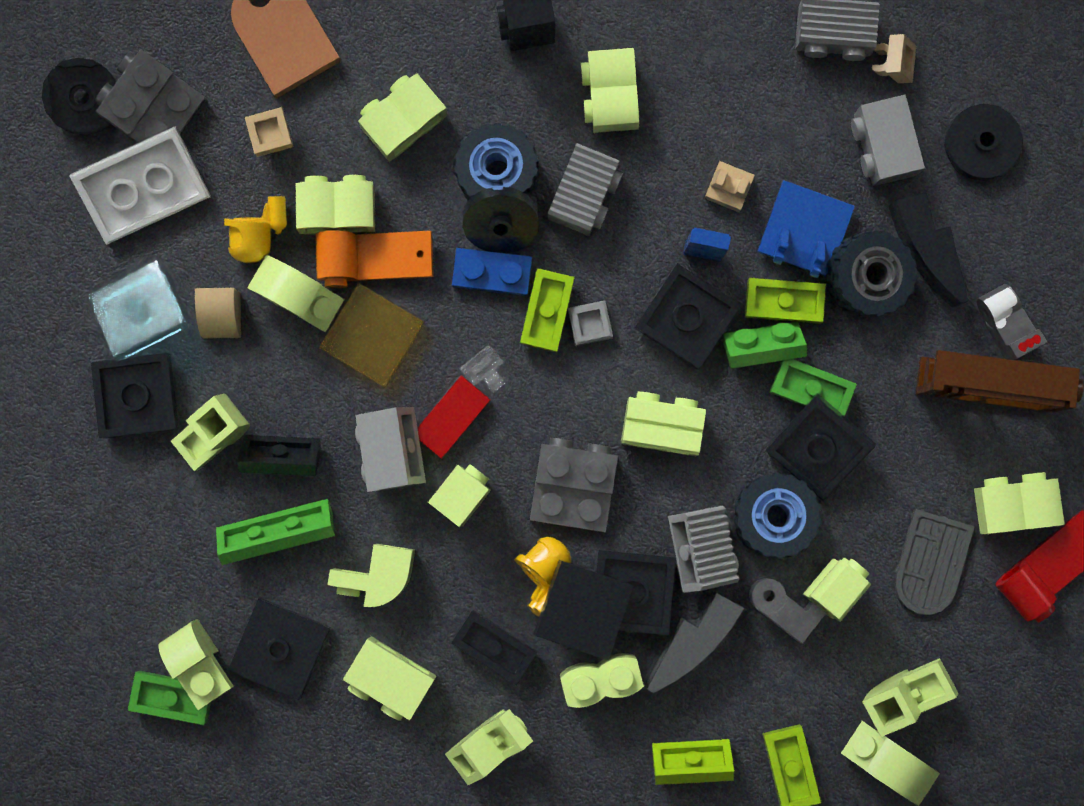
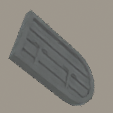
(931, 562)

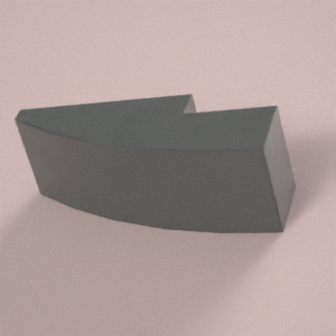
(692, 642)

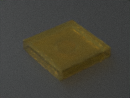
(372, 335)

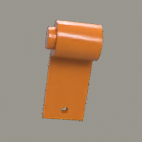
(378, 256)

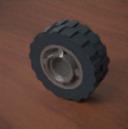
(893, 274)

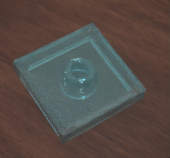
(137, 311)

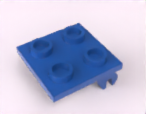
(805, 228)

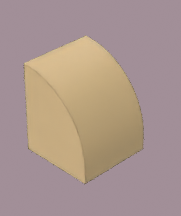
(218, 312)

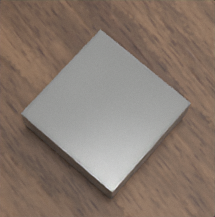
(590, 323)

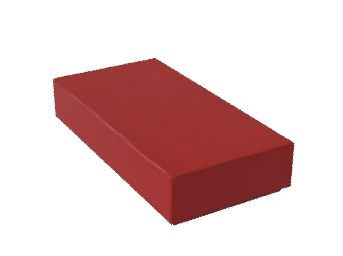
(452, 416)

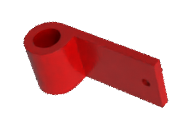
(1045, 571)

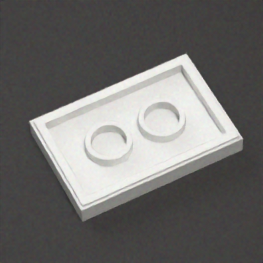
(140, 185)

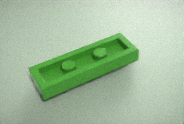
(274, 531)

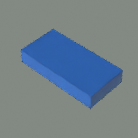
(707, 244)

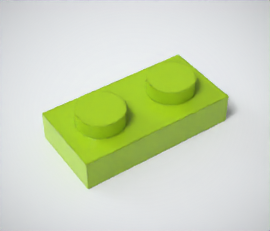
(785, 300)
(547, 310)
(692, 762)
(791, 767)

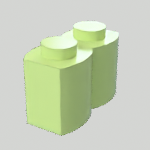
(612, 90)
(402, 116)
(335, 205)
(1018, 505)
(838, 587)
(590, 682)

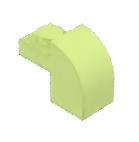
(295, 293)
(210, 431)
(386, 579)
(191, 660)
(908, 693)
(489, 746)
(890, 763)

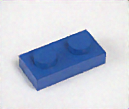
(491, 271)

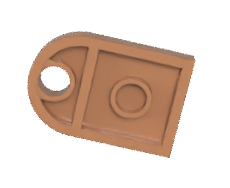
(284, 42)

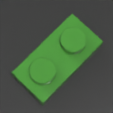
(764, 344)
(801, 382)
(164, 698)

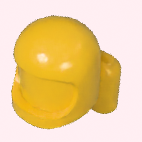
(252, 235)
(540, 566)

